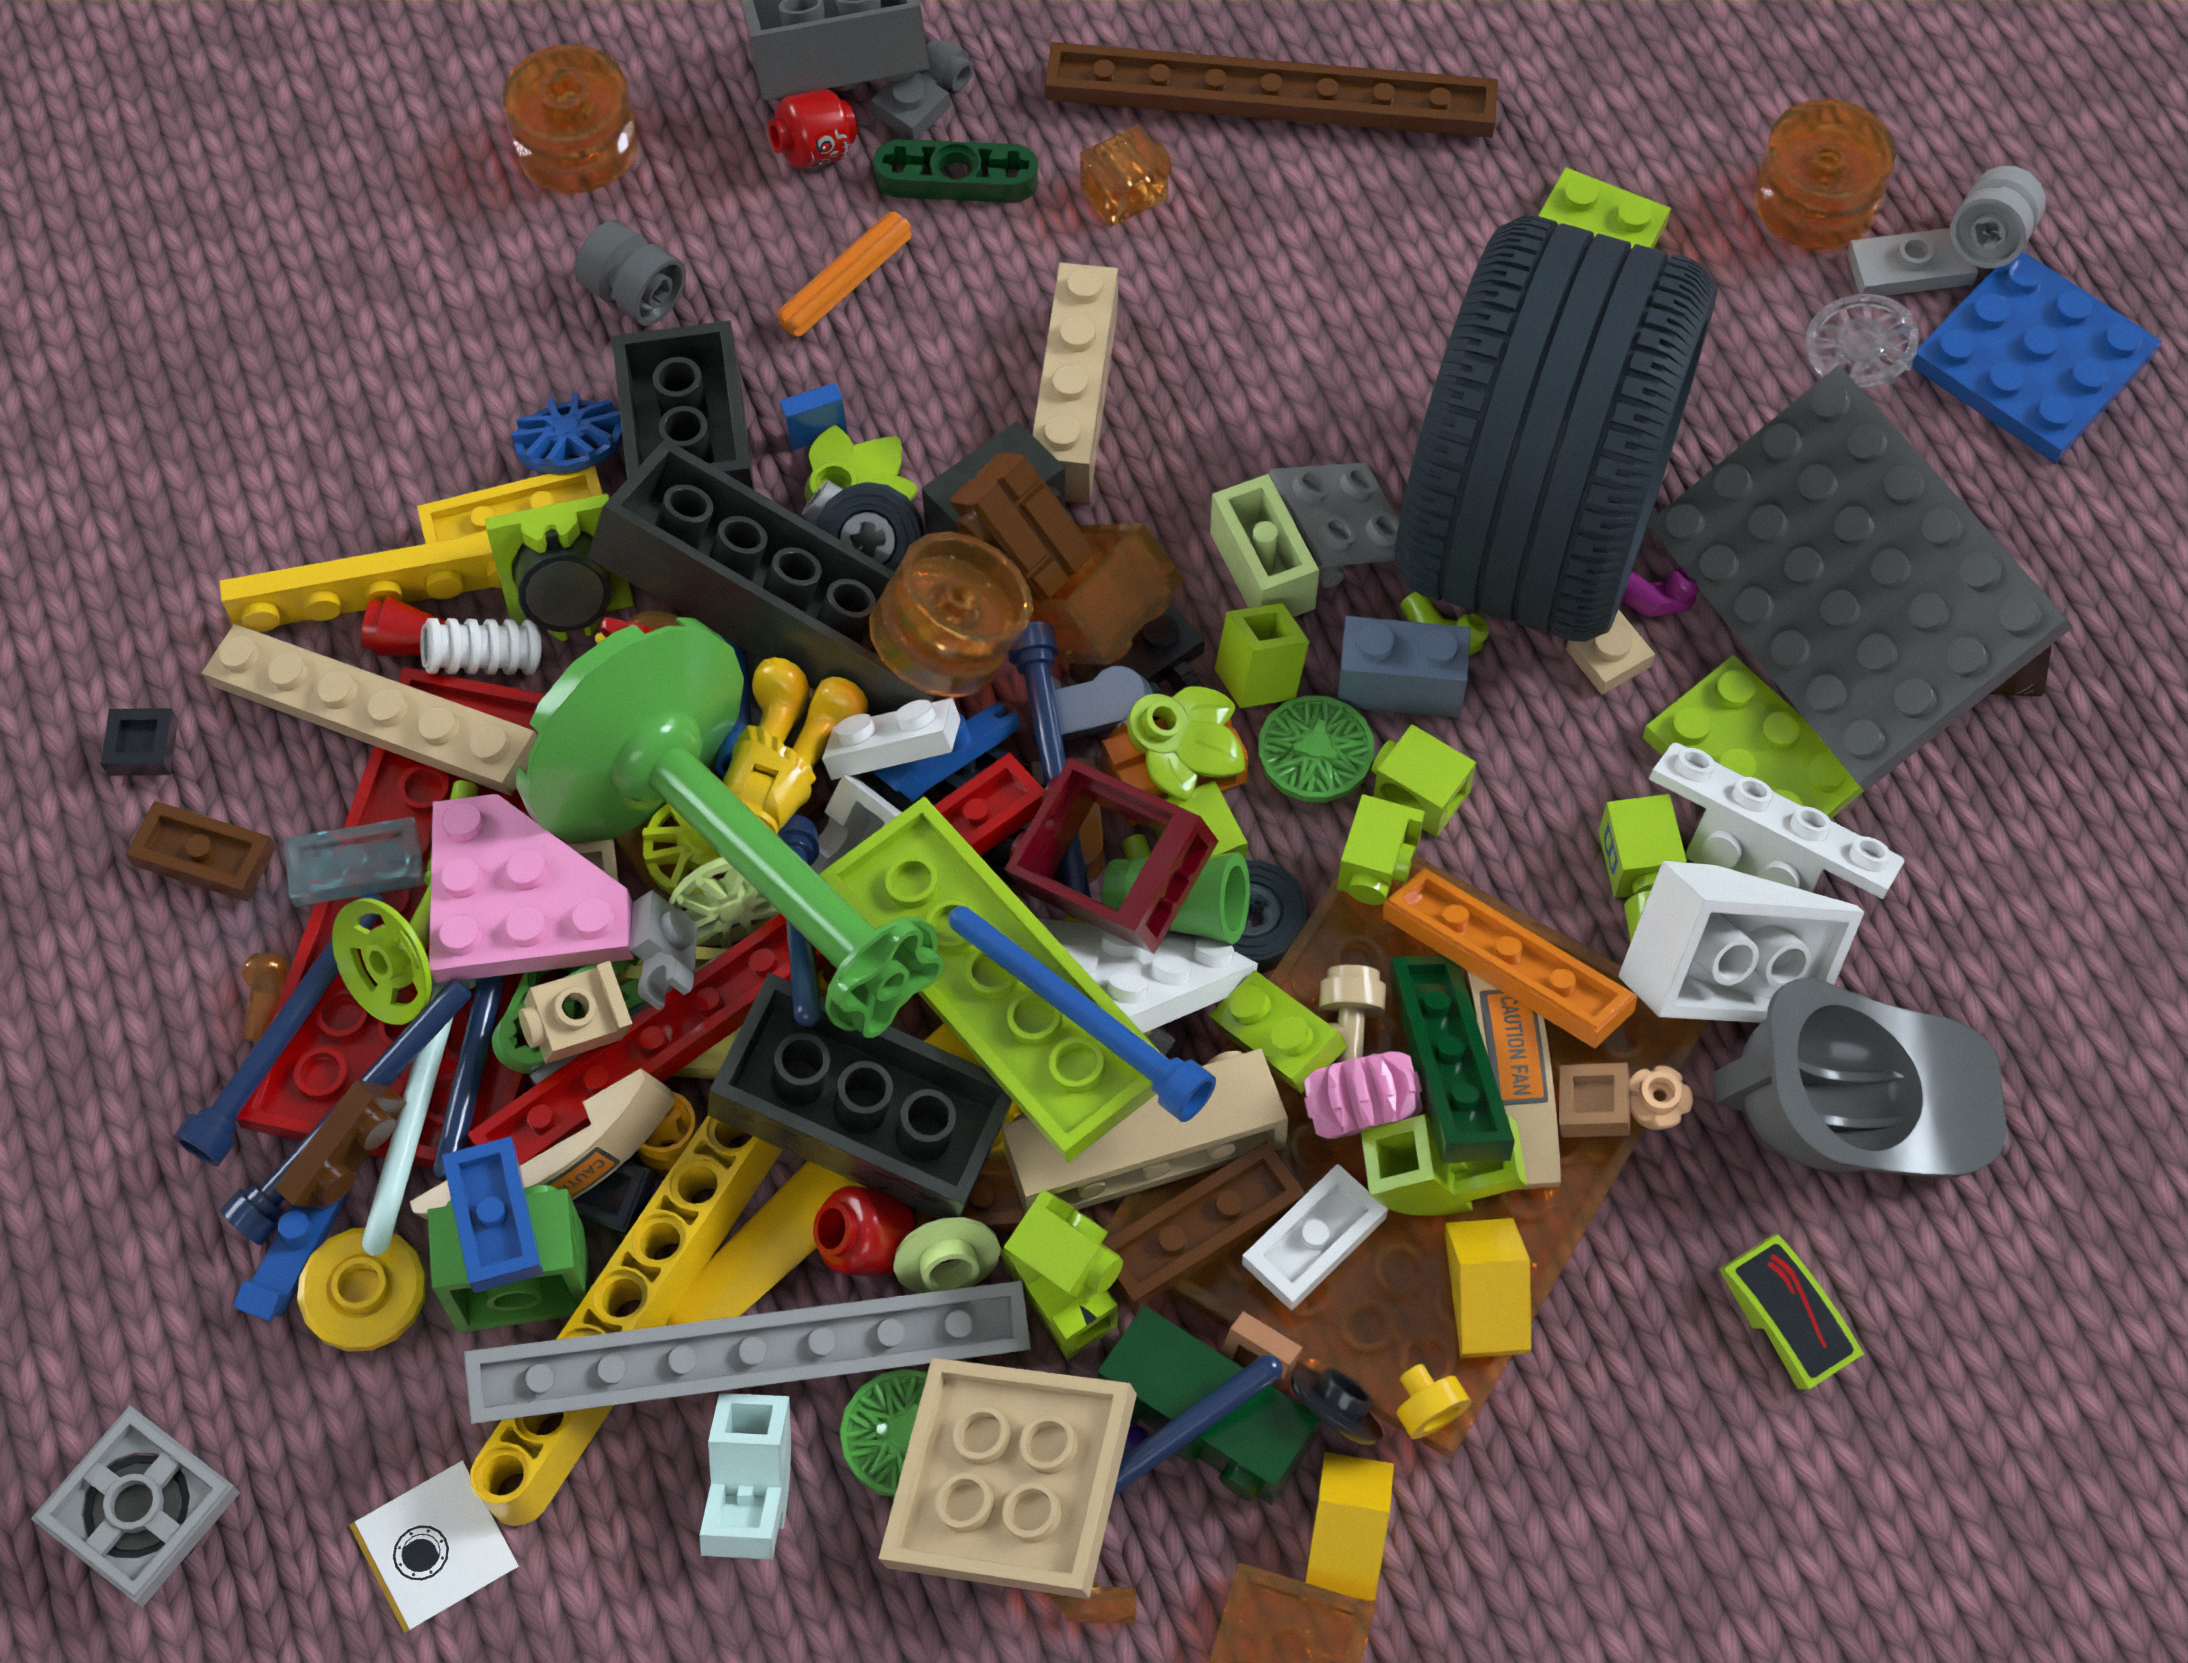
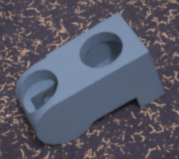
(1097, 704)

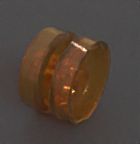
(570, 118)
(1824, 174)
(950, 614)

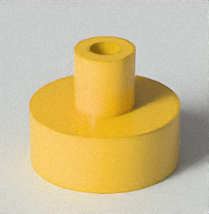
(1430, 1402)

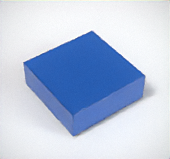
(812, 413)

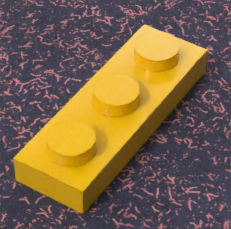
(466, 513)

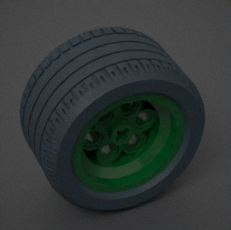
(1552, 426)

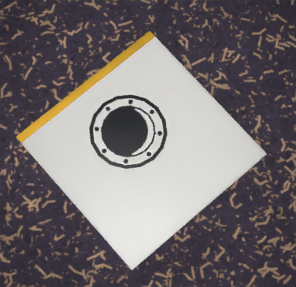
(433, 1546)

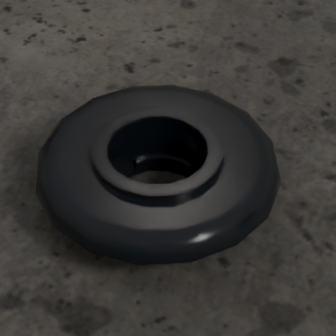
(1338, 1403)

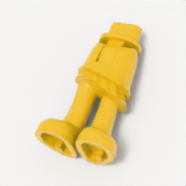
(764, 770)

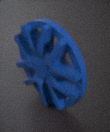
(558, 435)

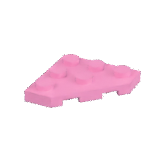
(516, 896)

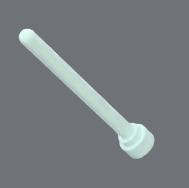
(405, 1138)

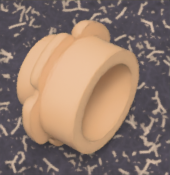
(1654, 1113)

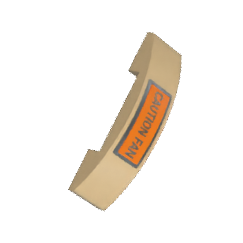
(1523, 1072)
(620, 1123)

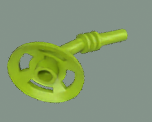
(391, 951)

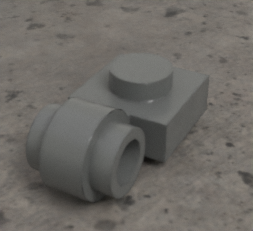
(921, 100)

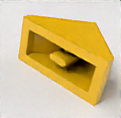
(1489, 1287)
(1350, 1525)

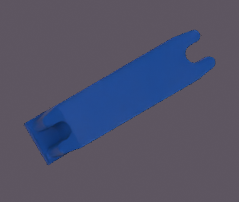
(972, 740)
(278, 1276)

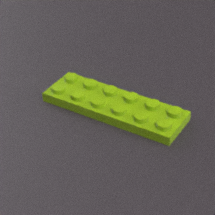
(1033, 1051)

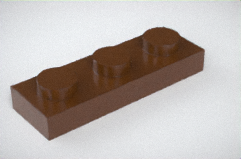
(1203, 1223)

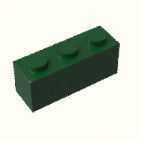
(1172, 1370)

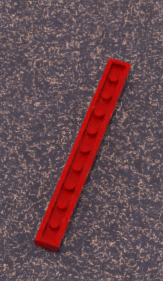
(724, 990)

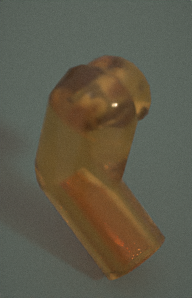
(267, 979)
(1105, 1605)

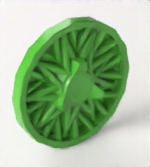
(1316, 749)
(879, 1428)

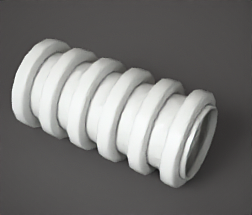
(480, 646)

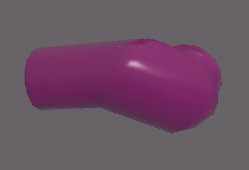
(1661, 597)

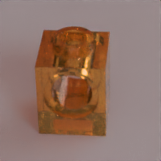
(1125, 175)

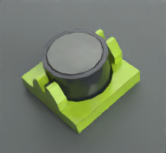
(551, 573)

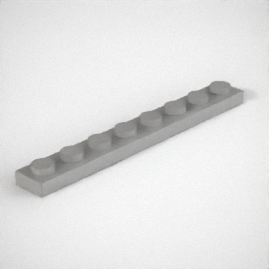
(744, 1351)

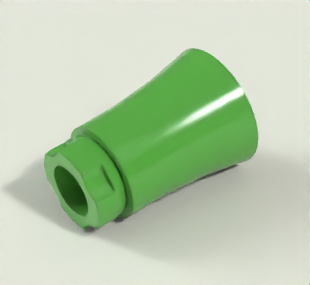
(1212, 909)

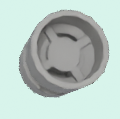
(1998, 217)

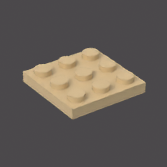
(1009, 1477)

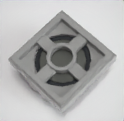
(140, 1510)

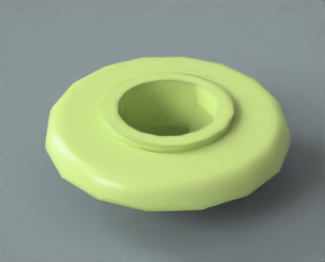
(944, 1239)

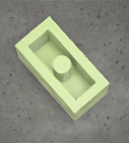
(1263, 547)

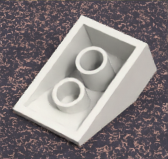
(1728, 940)

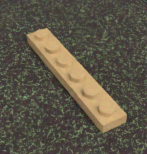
(371, 708)

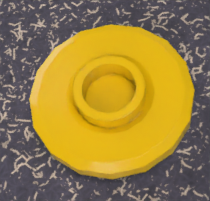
(358, 1297)

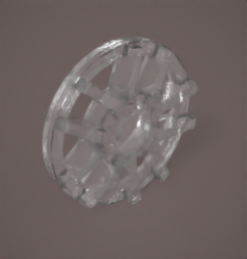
(1863, 339)

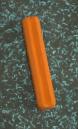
(844, 274)

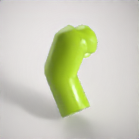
(1422, 610)

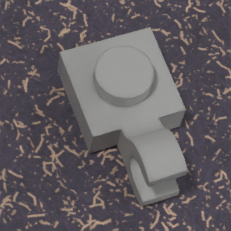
(667, 946)

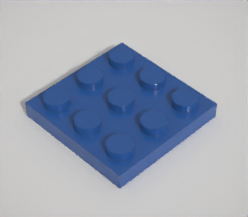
(2035, 355)

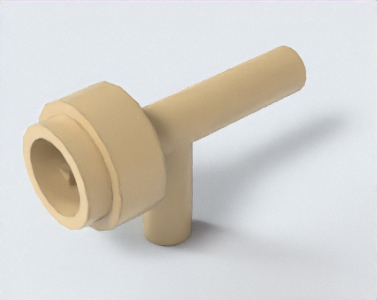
(1352, 996)

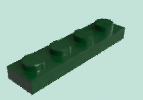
(1450, 1060)

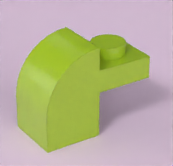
(1411, 1179)

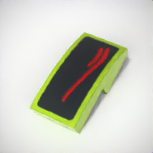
(1793, 1310)

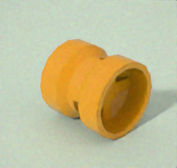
(677, 1127)

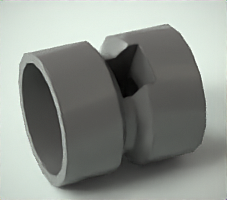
(628, 270)

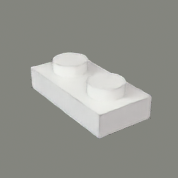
(891, 738)
(1314, 1237)

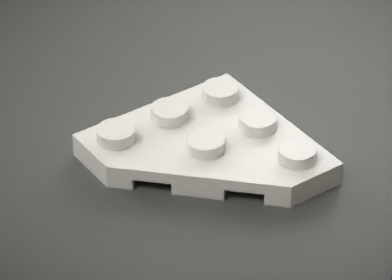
(1160, 986)

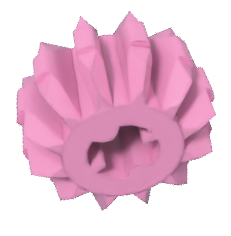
(1362, 1094)

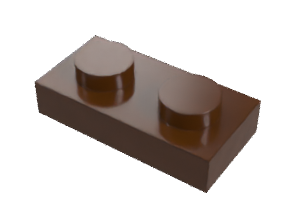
(201, 851)
(341, 1144)

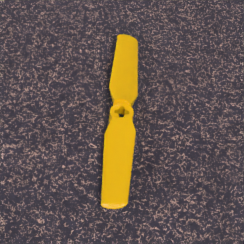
(777, 1234)

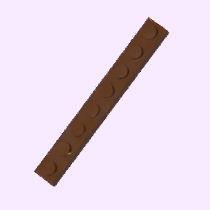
(1271, 89)

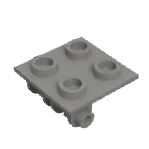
(1339, 515)

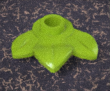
(845, 464)
(1192, 745)

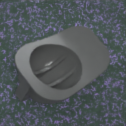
(1867, 1086)

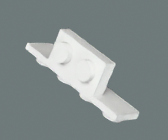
(1766, 833)

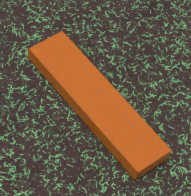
(1510, 957)

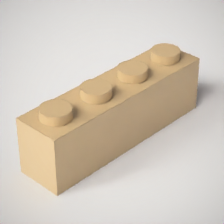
(1077, 372)
(1152, 1143)

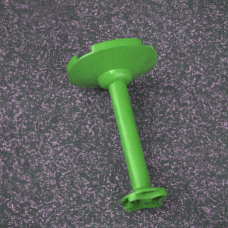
(641, 729)

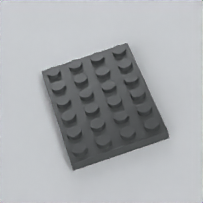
(1857, 577)

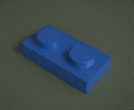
(492, 1214)

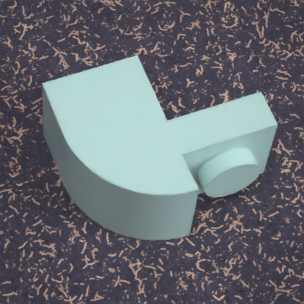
(747, 1476)

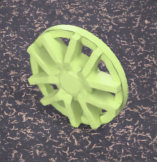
(721, 904)

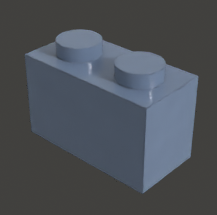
(1404, 666)

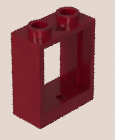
(1163, 879)

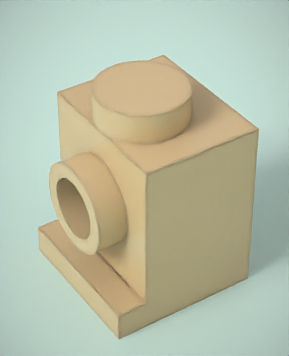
(562, 1037)

